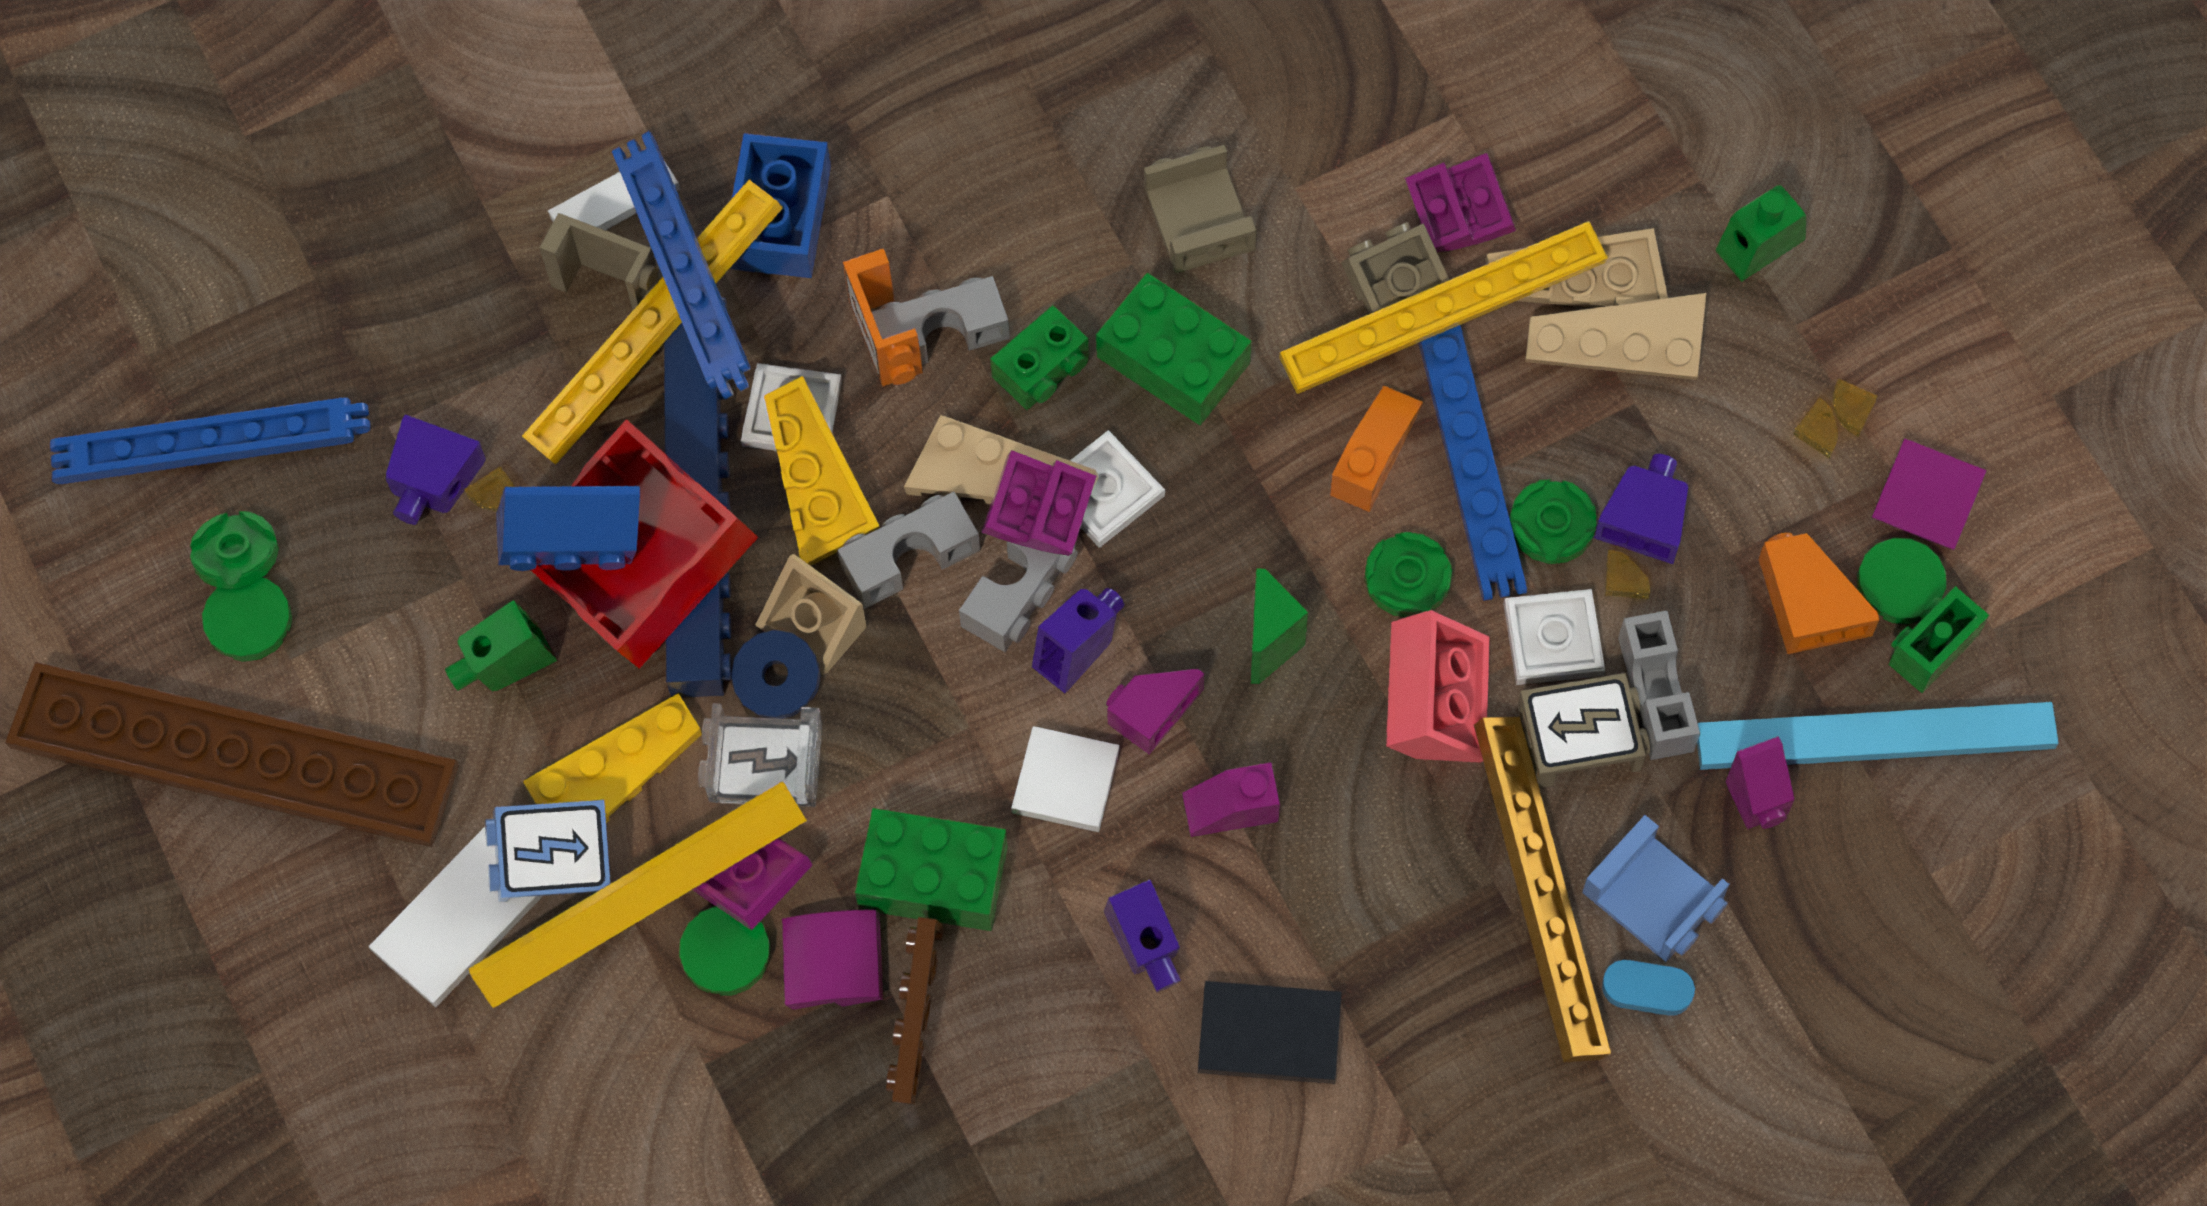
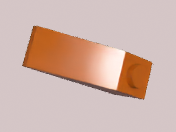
(1374, 448)

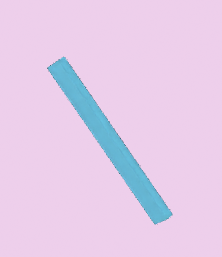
(1885, 734)

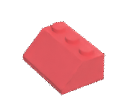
(1436, 688)

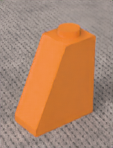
(1812, 596)

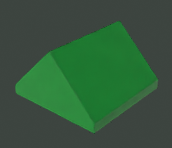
(1277, 626)

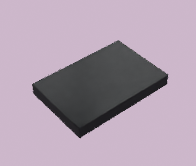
(1269, 1032)

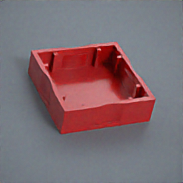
(681, 549)

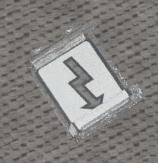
(759, 753)

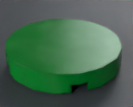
(1553, 521)
(234, 550)
(1408, 574)
(1901, 579)
(247, 620)
(723, 953)

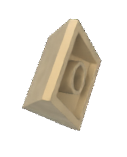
(814, 611)

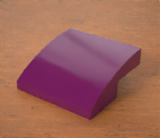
(1460, 203)
(1929, 494)
(1039, 504)
(832, 958)

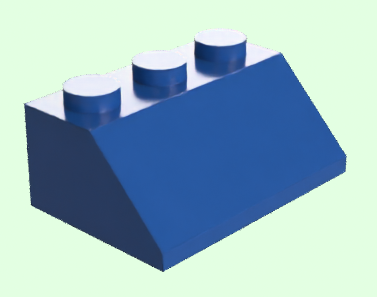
(567, 526)

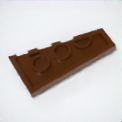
(904, 1076)

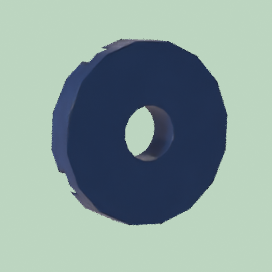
(761, 653)

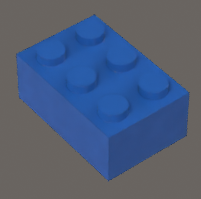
(798, 178)

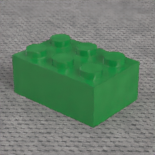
(1173, 348)
(931, 869)

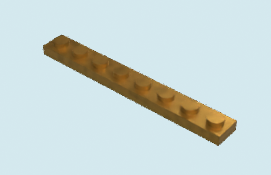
(1542, 890)

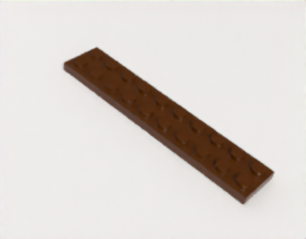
(233, 754)

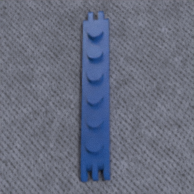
(683, 265)
(207, 440)
(1472, 463)

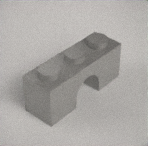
(970, 308)
(937, 527)
(1002, 611)
(1651, 666)

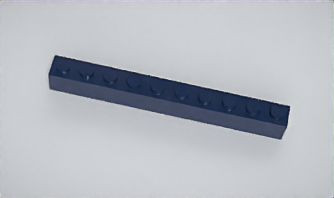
(693, 441)

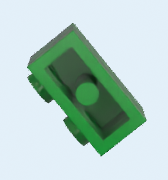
(1040, 358)
(1938, 639)

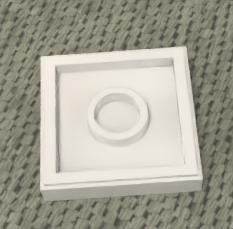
(767, 378)
(1121, 491)
(1554, 637)
(1065, 779)

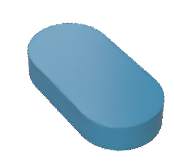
(1648, 987)

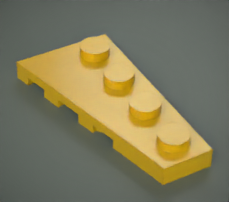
(817, 479)
(619, 761)

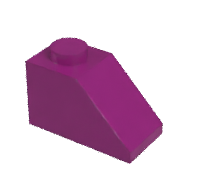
(1152, 705)
(1761, 784)
(1232, 801)

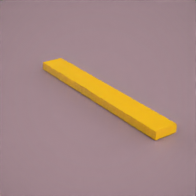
(1443, 307)
(645, 329)
(637, 895)

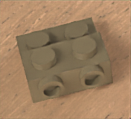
(1394, 268)

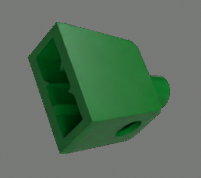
(1769, 228)
(501, 650)

